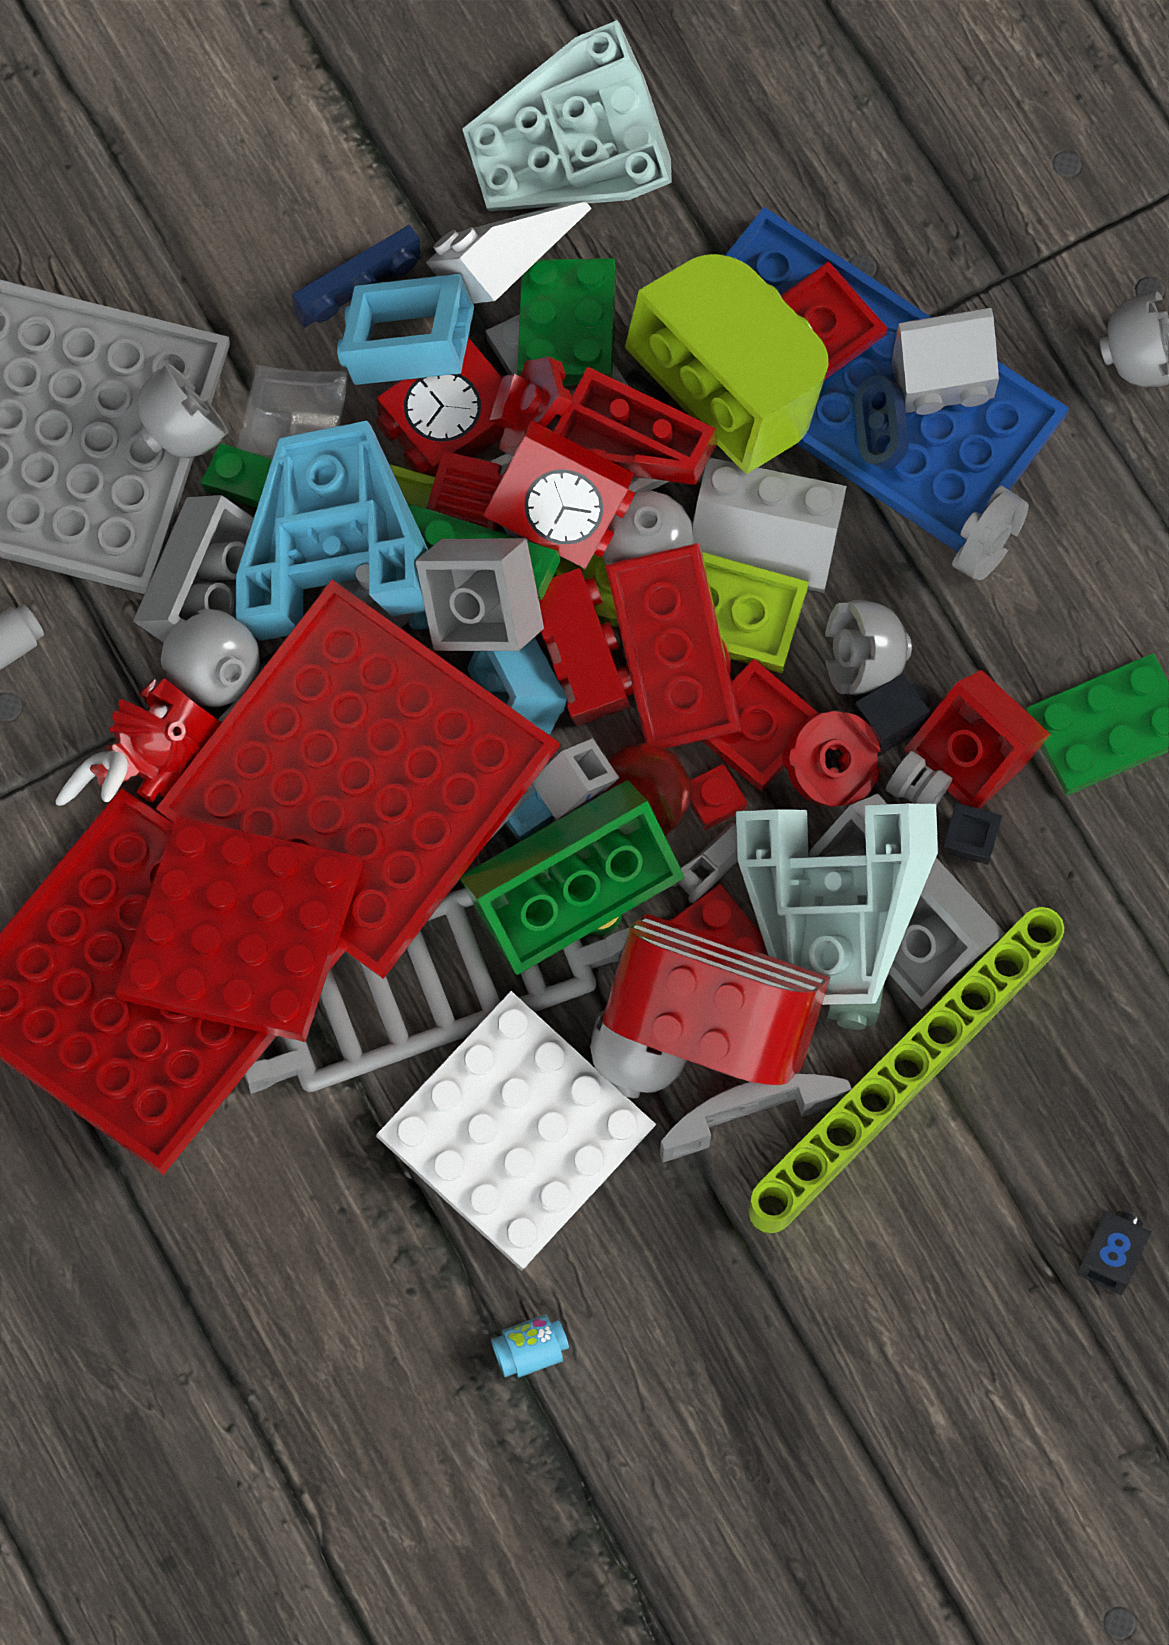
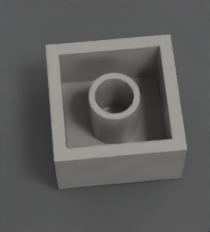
(479, 594)

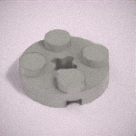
(989, 532)

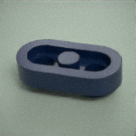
(881, 426)

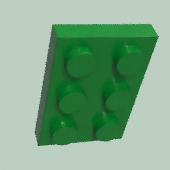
(569, 315)
(1106, 724)

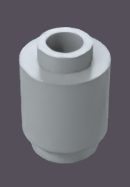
(17, 633)

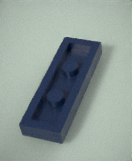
(326, 294)

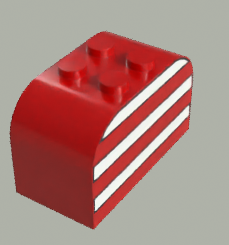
(714, 1002)

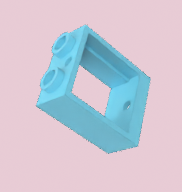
(406, 356)

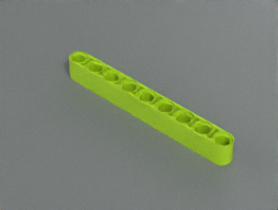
(898, 1090)

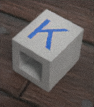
(574, 778)

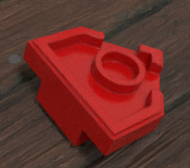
(532, 396)

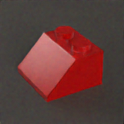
(978, 739)

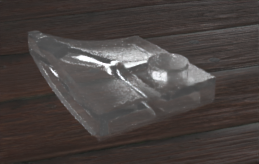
(290, 404)

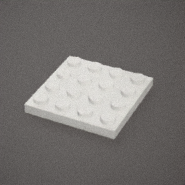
(516, 1130)

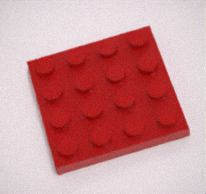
(240, 928)

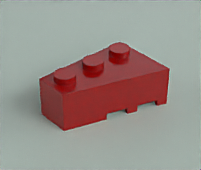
(637, 430)
(583, 649)

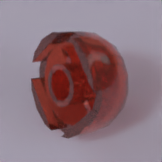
(658, 778)

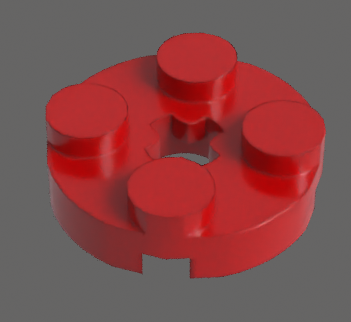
(806, 758)

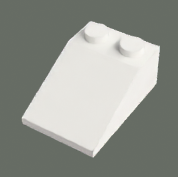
(502, 251)

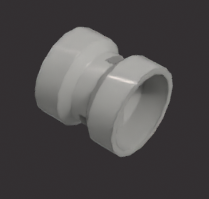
(928, 789)

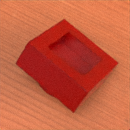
(716, 797)

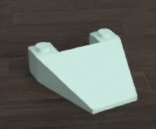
(840, 910)

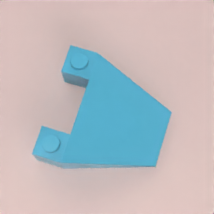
(318, 520)

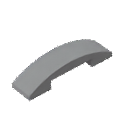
(692, 1132)

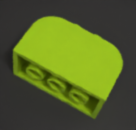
(730, 355)

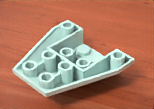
(572, 131)

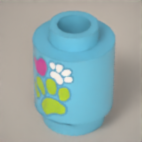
(530, 1346)

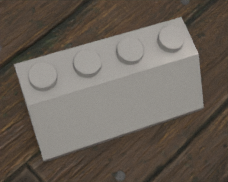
(945, 930)

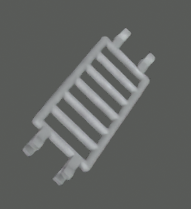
(355, 1063)

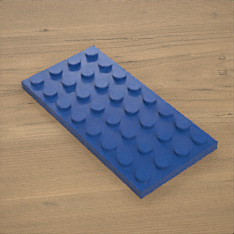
(952, 454)

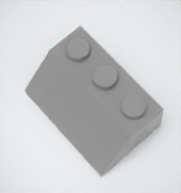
(769, 520)
(196, 565)

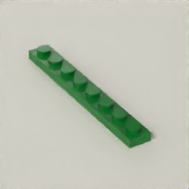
(243, 476)

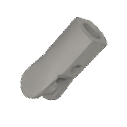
(715, 859)

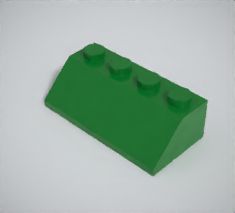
(573, 876)

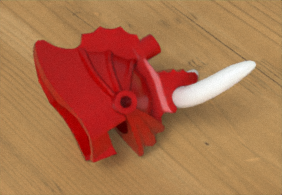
(147, 743)

